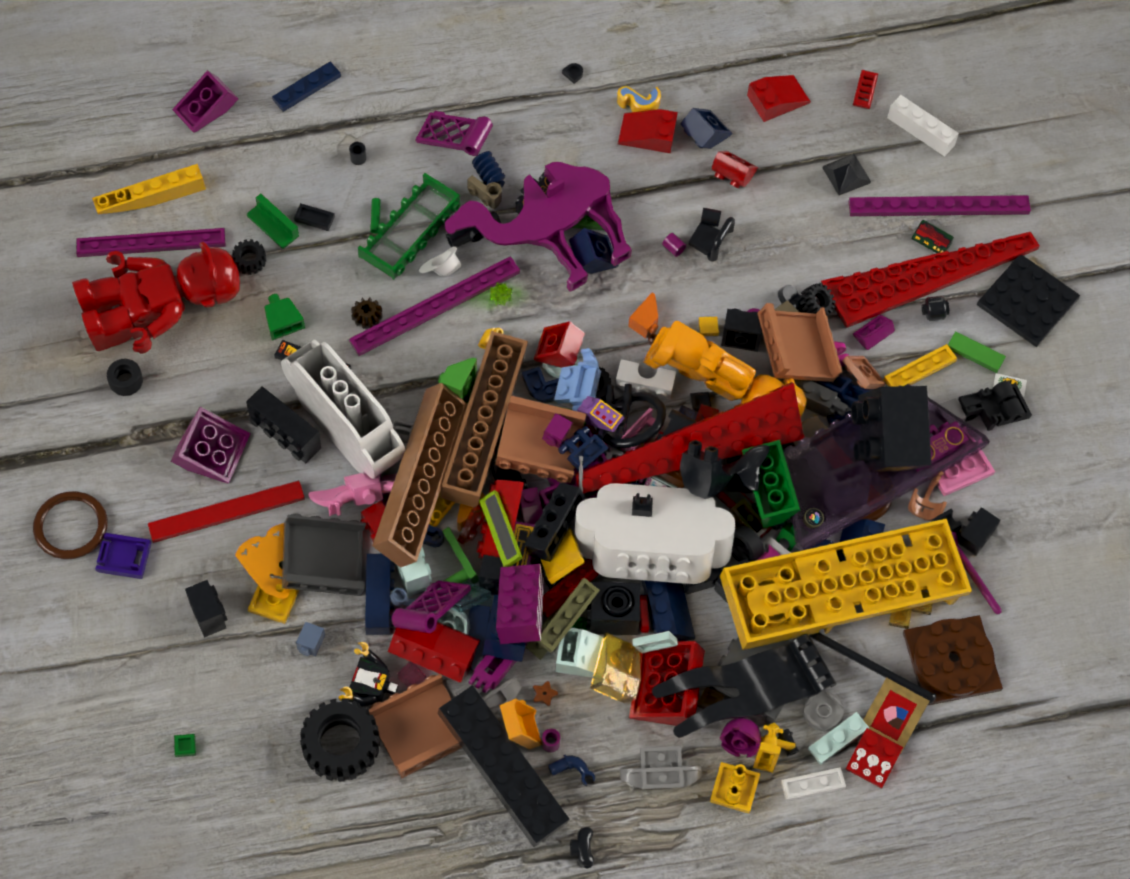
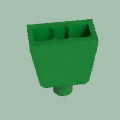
(282, 317)

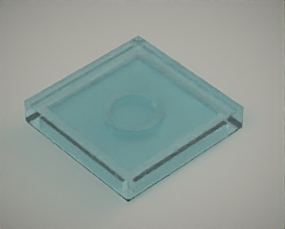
(474, 597)

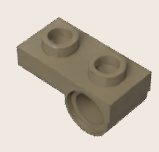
(484, 192)

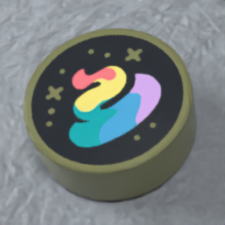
(813, 518)

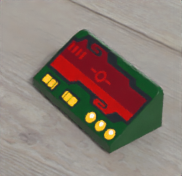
(932, 237)

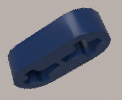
(432, 531)

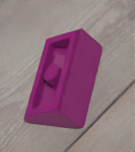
(874, 331)

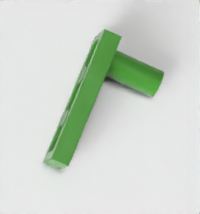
(468, 571)

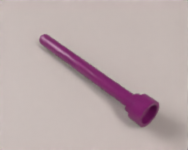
(976, 578)

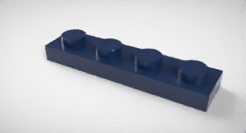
(306, 86)

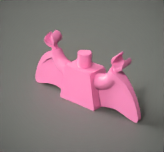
(357, 488)

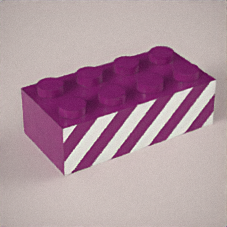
(520, 604)

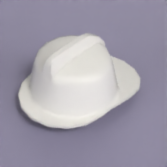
(443, 264)

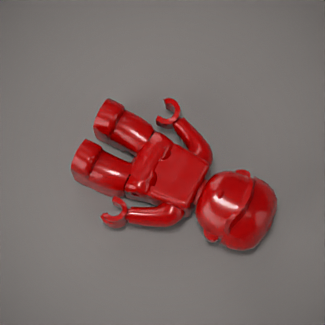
(152, 295)

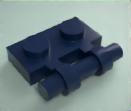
(590, 449)

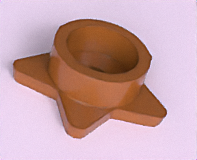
(550, 693)

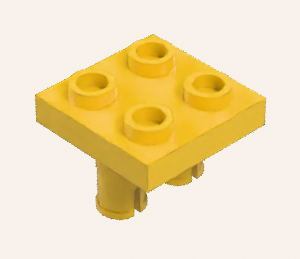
(735, 787)

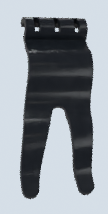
(762, 682)

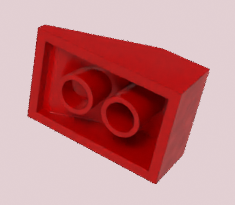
(776, 96)
(649, 130)

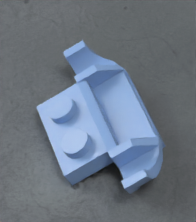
(578, 381)

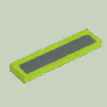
(500, 529)

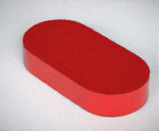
(644, 620)

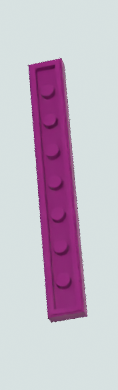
(150, 242)

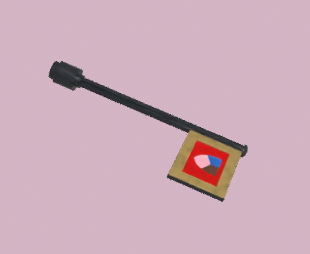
(896, 705)

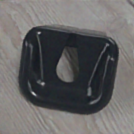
(708, 239)

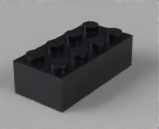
(283, 425)

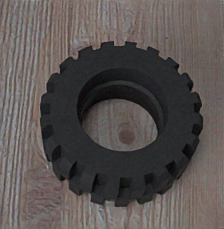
(333, 715)

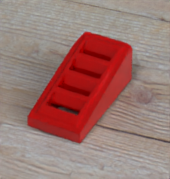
(869, 79)

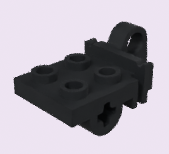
(996, 406)

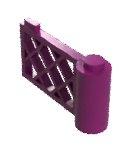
(472, 137)
(424, 618)

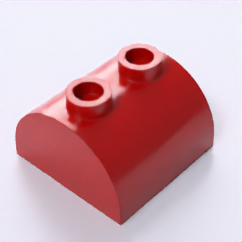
(734, 168)

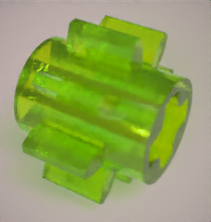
(500, 294)

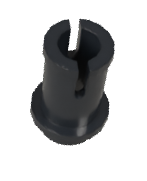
(787, 736)

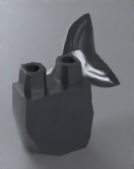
(706, 475)

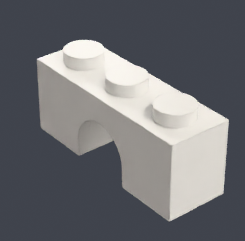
(659, 385)

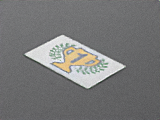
(1021, 383)

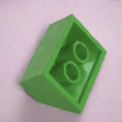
(460, 378)

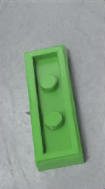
(976, 352)

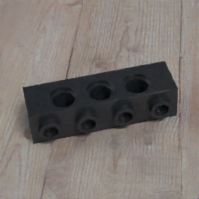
(554, 522)

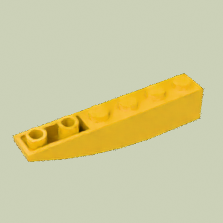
(152, 191)

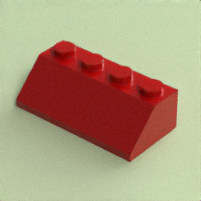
(510, 495)
(441, 651)

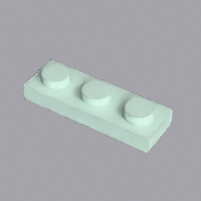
(838, 738)

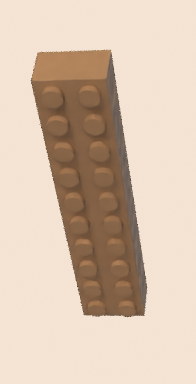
(483, 420)
(420, 476)

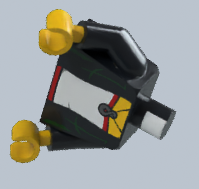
(369, 680)

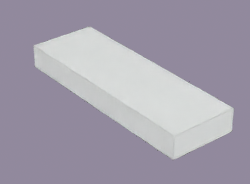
(813, 784)

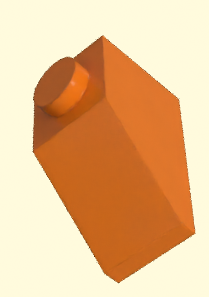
(645, 317)

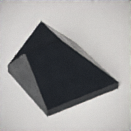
(846, 174)

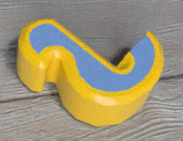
(636, 101)

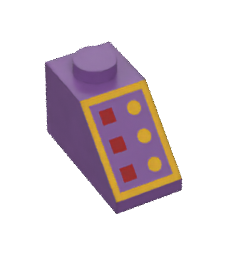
(600, 414)

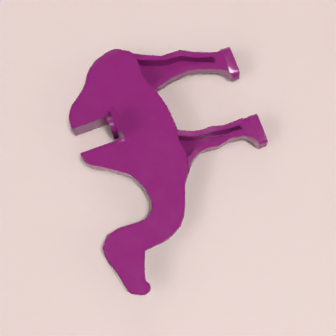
(544, 217)

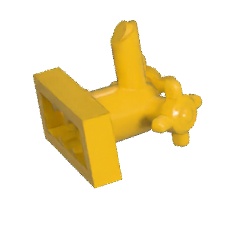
(770, 748)

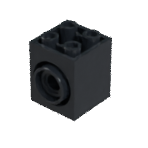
(614, 609)

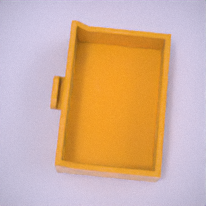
(521, 723)

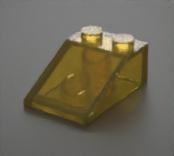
(617, 669)

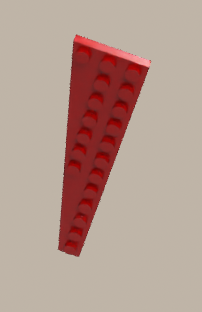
(884, 289)
(744, 426)

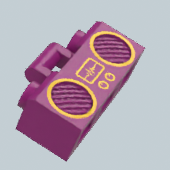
(945, 441)

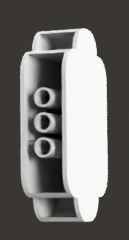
(343, 408)
(672, 546)

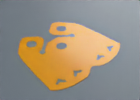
(265, 560)

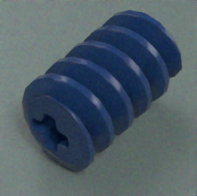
(488, 169)

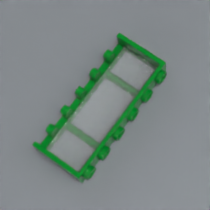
(410, 227)

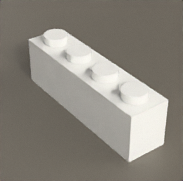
(922, 125)

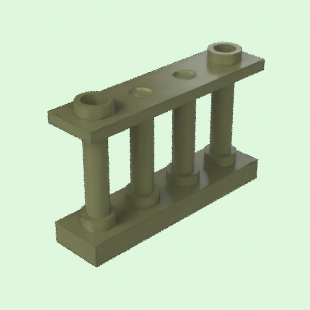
(563, 619)

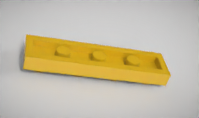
(921, 367)

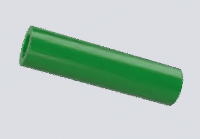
(375, 215)

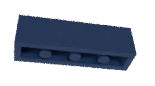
(378, 594)

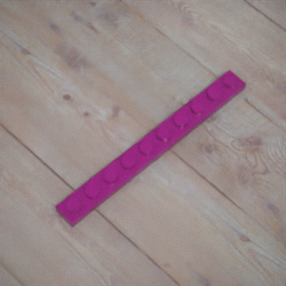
(939, 205)
(434, 306)

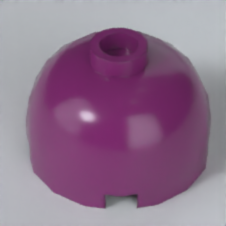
(741, 737)

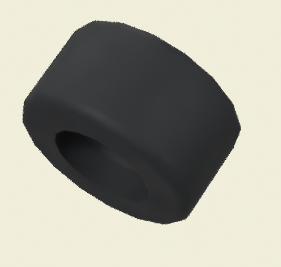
(120, 367)

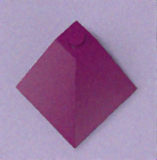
(211, 446)

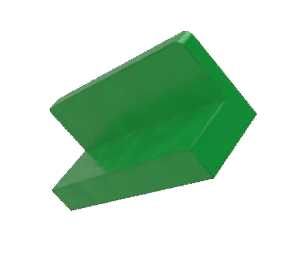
(273, 222)

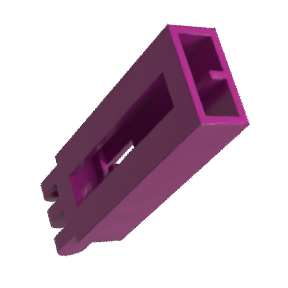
(491, 679)

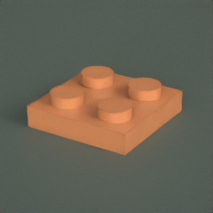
(866, 375)

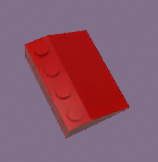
(659, 667)

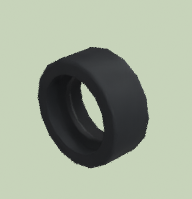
(751, 540)

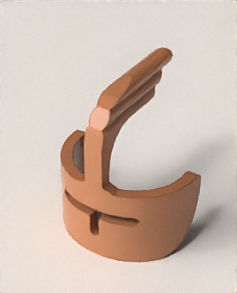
(927, 514)

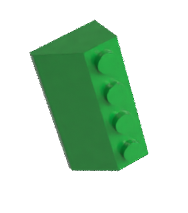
(775, 494)

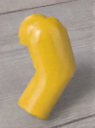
(485, 337)

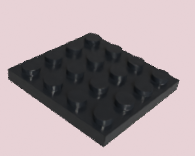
(1028, 300)

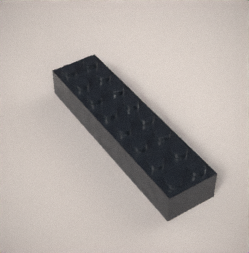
(503, 766)

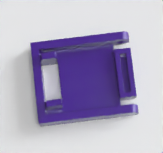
(120, 555)

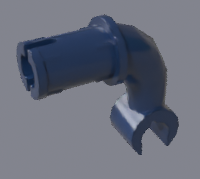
(570, 762)

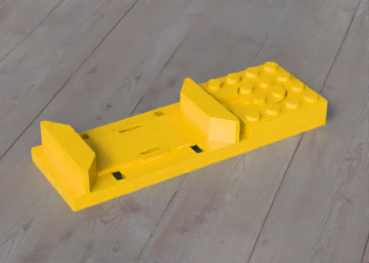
(814, 591)

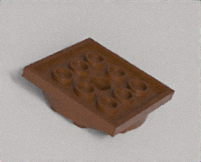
(950, 680)

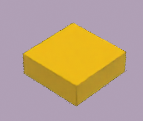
(708, 326)

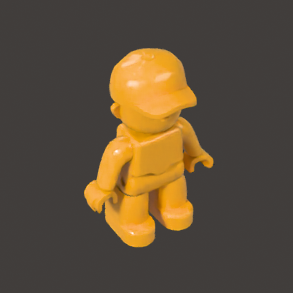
(709, 363)

